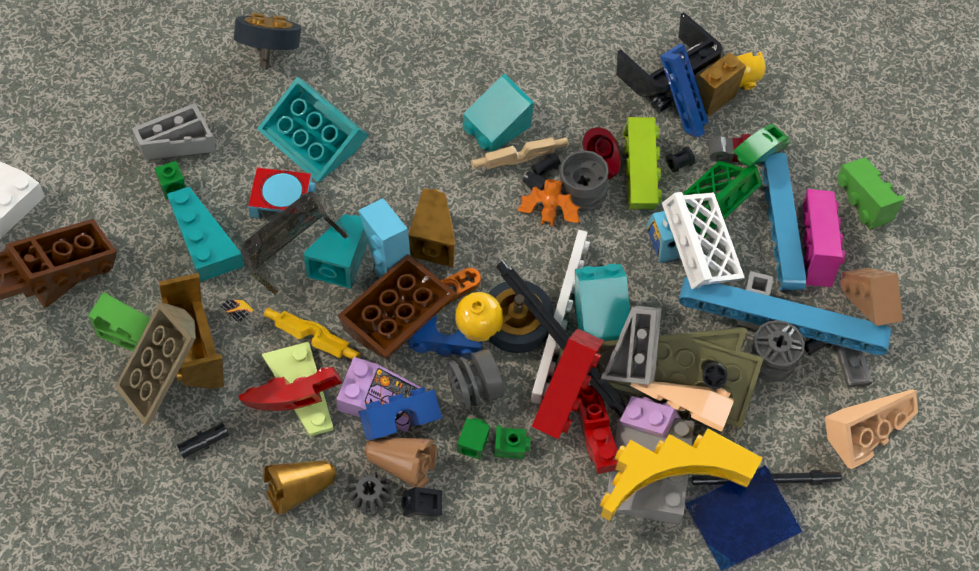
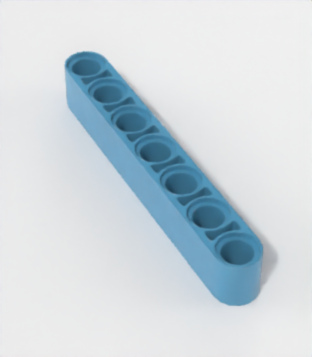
(784, 223)

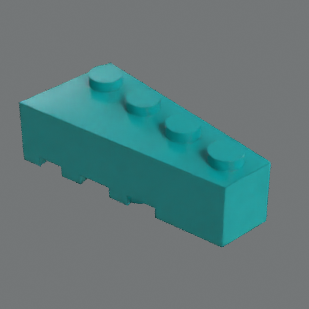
(204, 238)

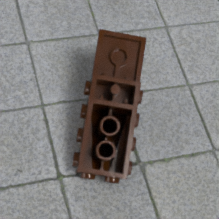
(55, 261)

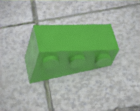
(869, 193)
(117, 322)

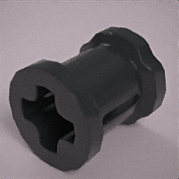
(680, 159)

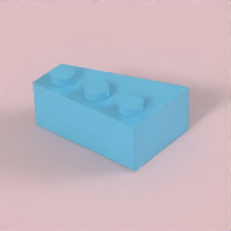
(385, 235)

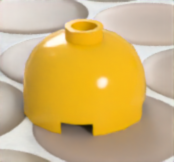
(754, 69)
(479, 316)

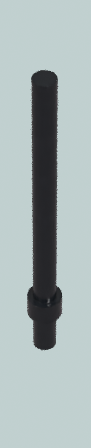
(814, 477)

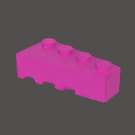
(822, 237)

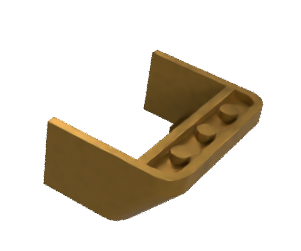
(202, 365)

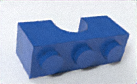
(430, 339)
(379, 418)

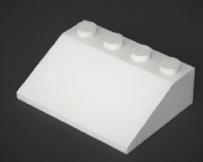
(17, 196)

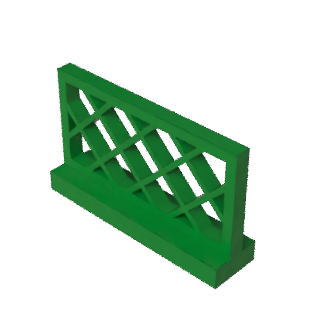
(733, 191)

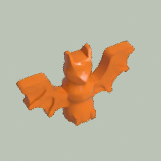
(550, 198)

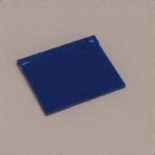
(743, 520)

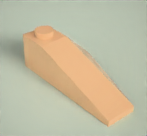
(704, 403)
(862, 427)

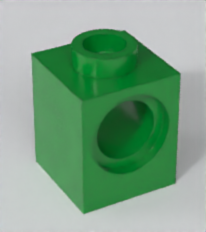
(170, 178)
(473, 438)

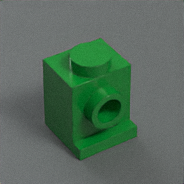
(507, 449)

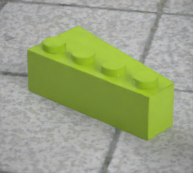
(641, 166)

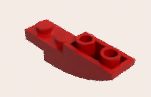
(283, 395)
(596, 431)

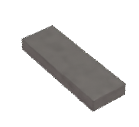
(853, 366)

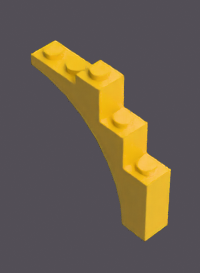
(708, 456)

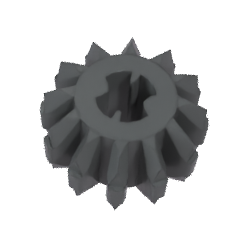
(364, 501)

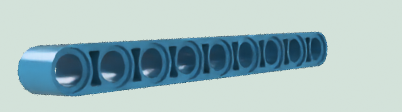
(810, 321)

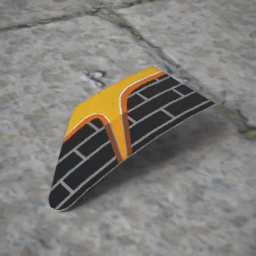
(237, 309)

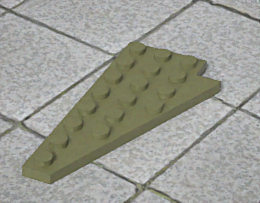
(684, 357)

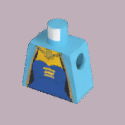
(661, 236)

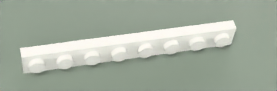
(564, 306)

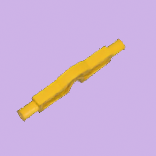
(322, 337)

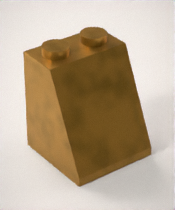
(720, 82)
(431, 230)

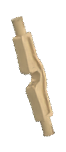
(511, 156)

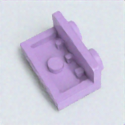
(649, 416)

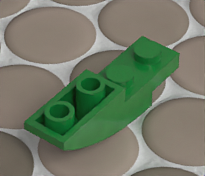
(761, 145)

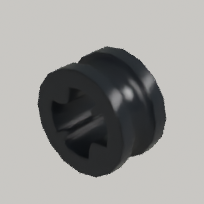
(661, 102)

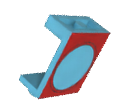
(277, 190)

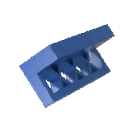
(685, 90)

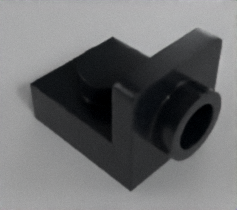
(422, 502)

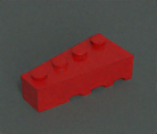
(567, 383)

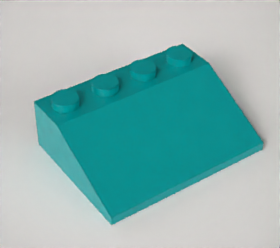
(311, 130)

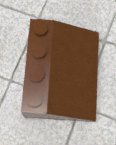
(395, 307)

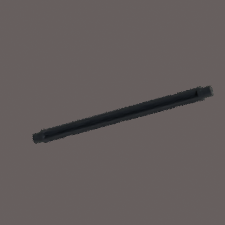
(557, 332)

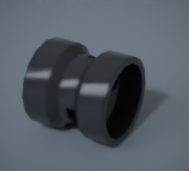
(714, 379)

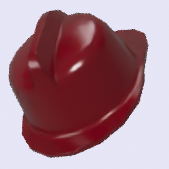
(606, 145)

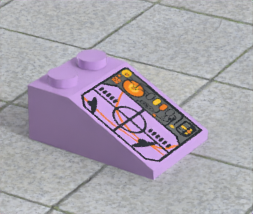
(369, 383)

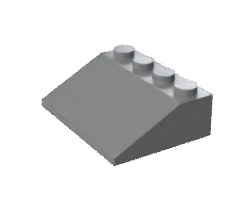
(663, 498)

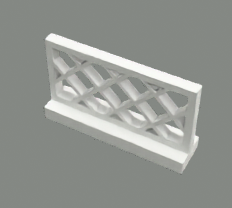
(689, 241)

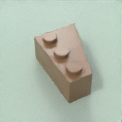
(874, 294)

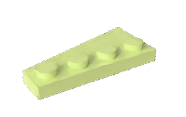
(295, 363)

